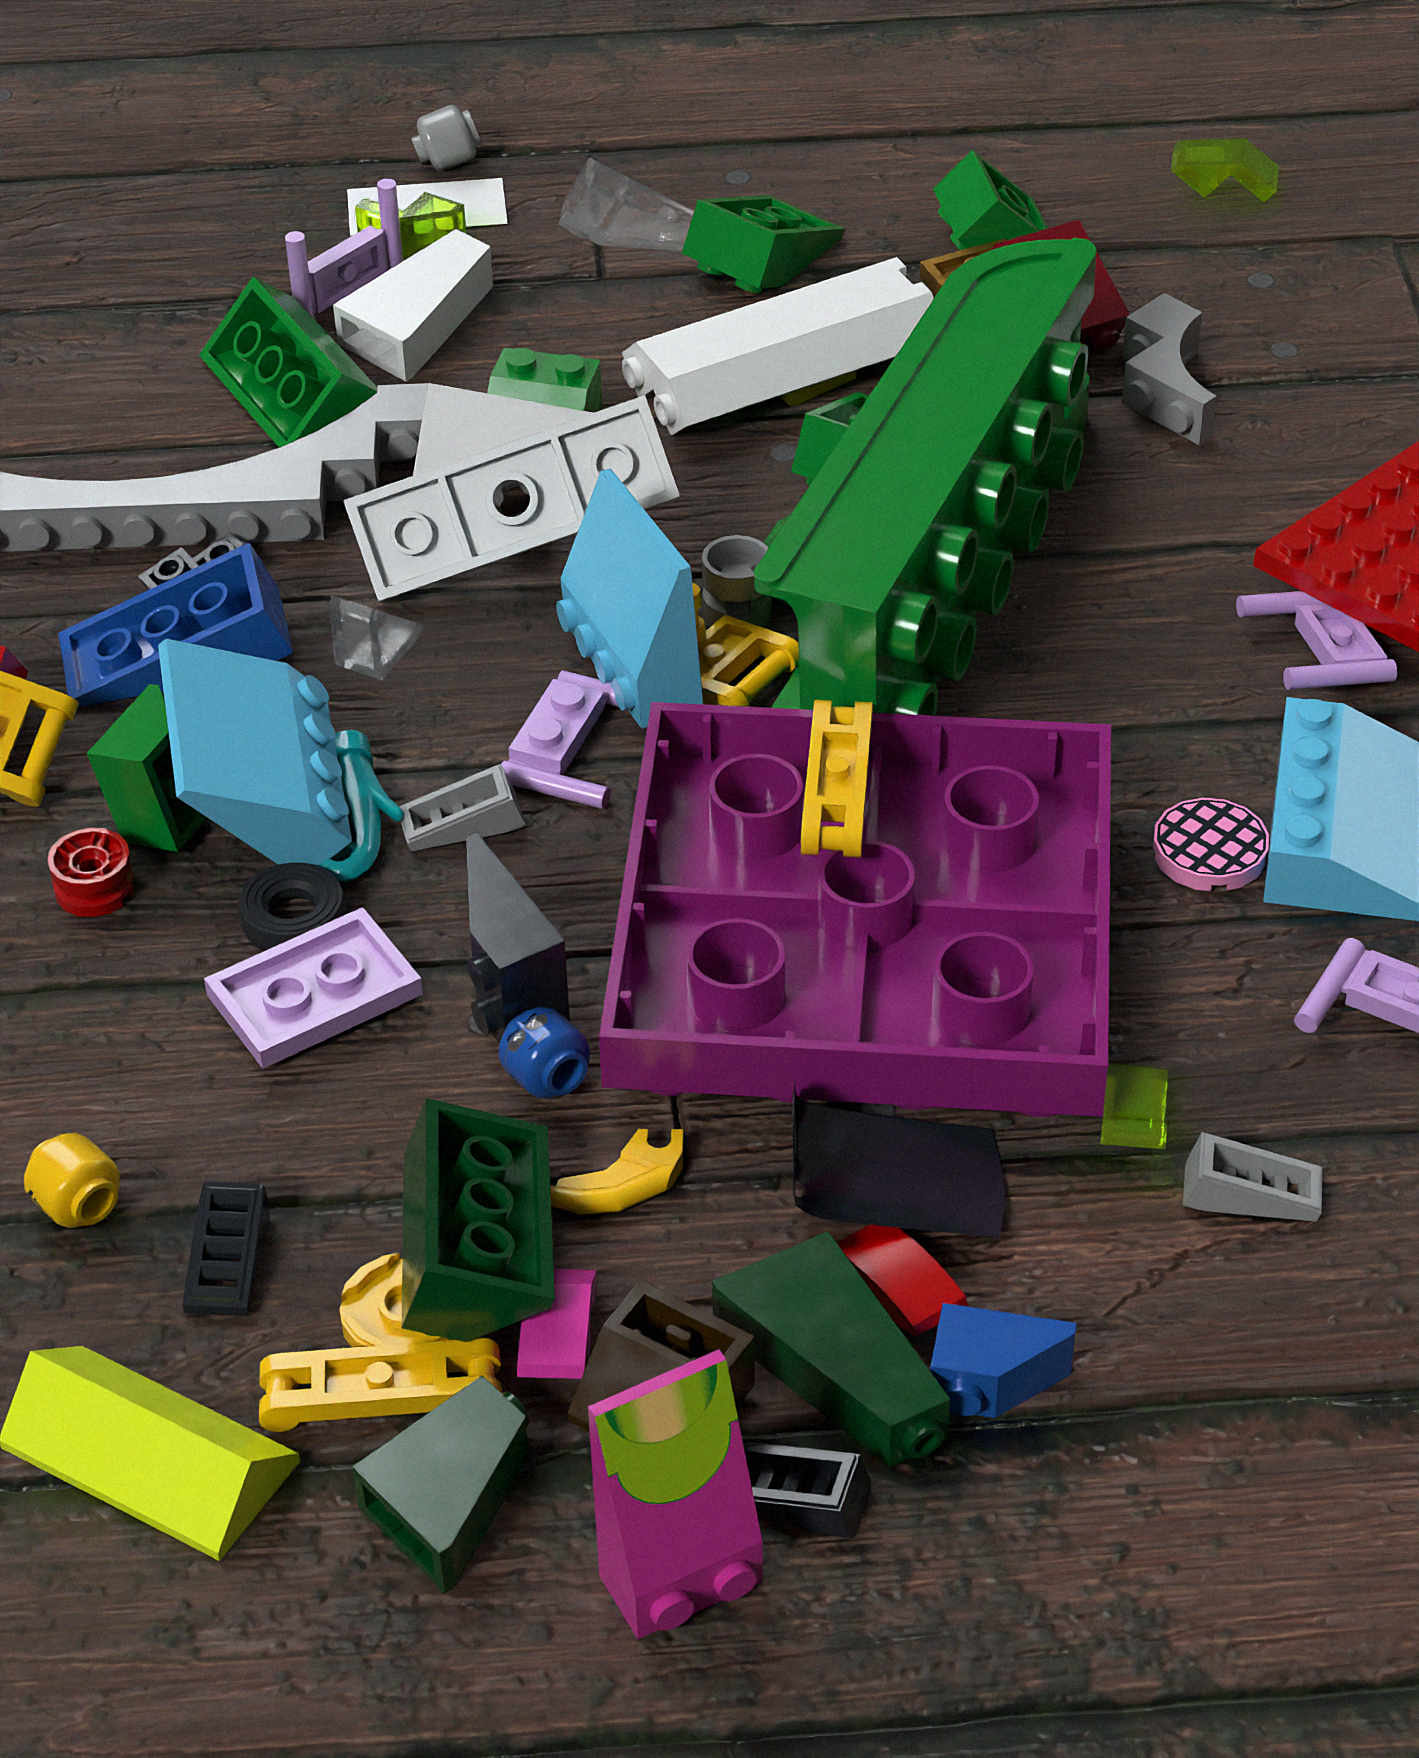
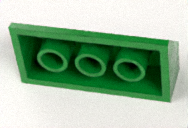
(283, 365)

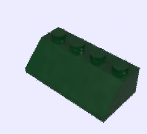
(475, 1222)

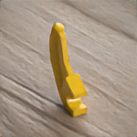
(632, 1179)

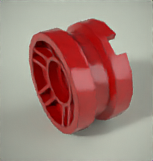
(91, 872)

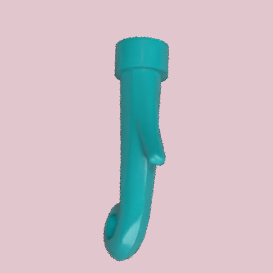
(364, 799)

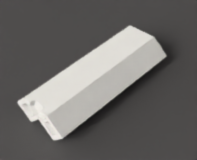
(776, 345)

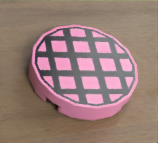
(1210, 844)

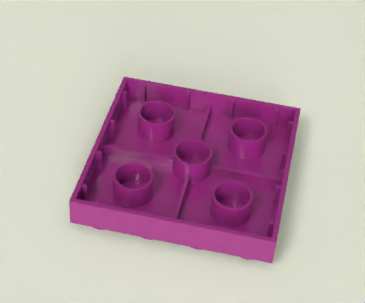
(917, 977)

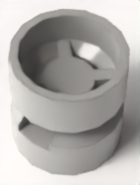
(729, 581)

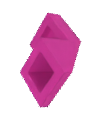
(560, 1338)

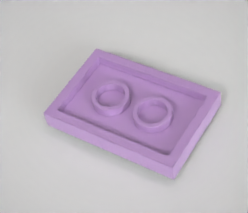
(313, 987)

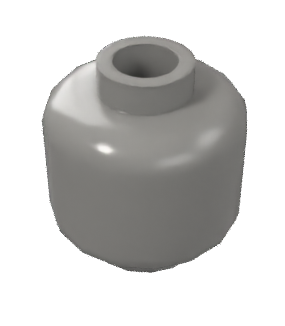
(446, 138)

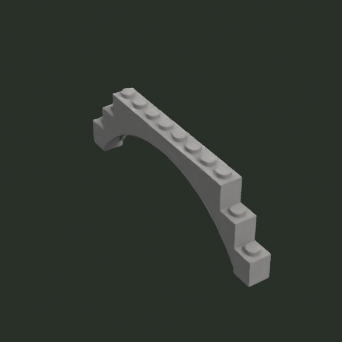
(256, 499)

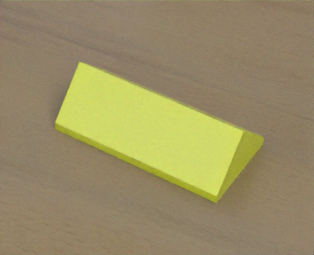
(143, 1447)

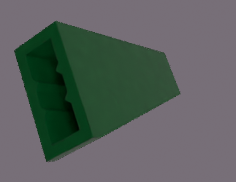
(837, 1348)

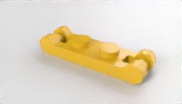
(837, 778)
(370, 1380)

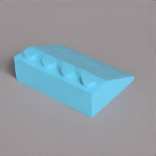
(631, 603)
(255, 751)
(1344, 814)

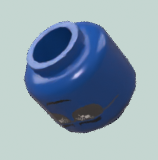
(544, 1052)

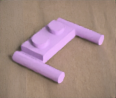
(350, 263)
(1338, 641)
(554, 737)
(1372, 985)

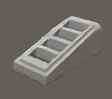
(477, 804)
(1216, 1184)

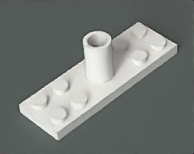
(453, 513)

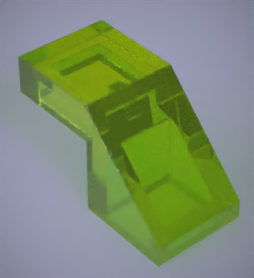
(1210, 161)
(420, 223)
(1135, 1106)

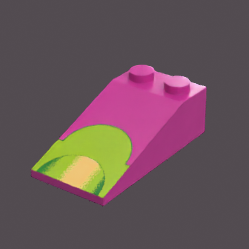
(673, 1496)

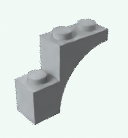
(1156, 383)

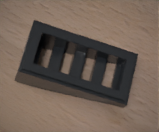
(226, 1210)
(835, 1499)

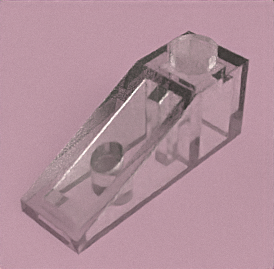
(622, 212)

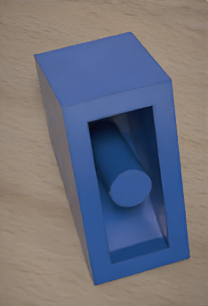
(998, 1358)

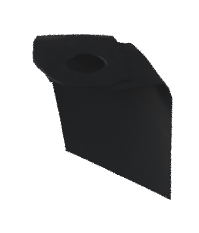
(896, 1171)

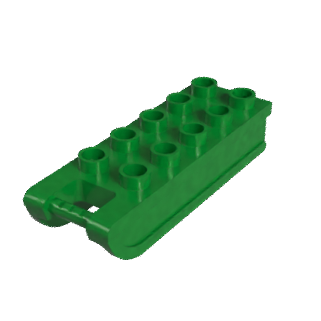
(938, 483)

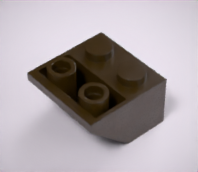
(655, 1335)

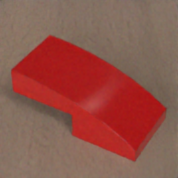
(902, 1276)

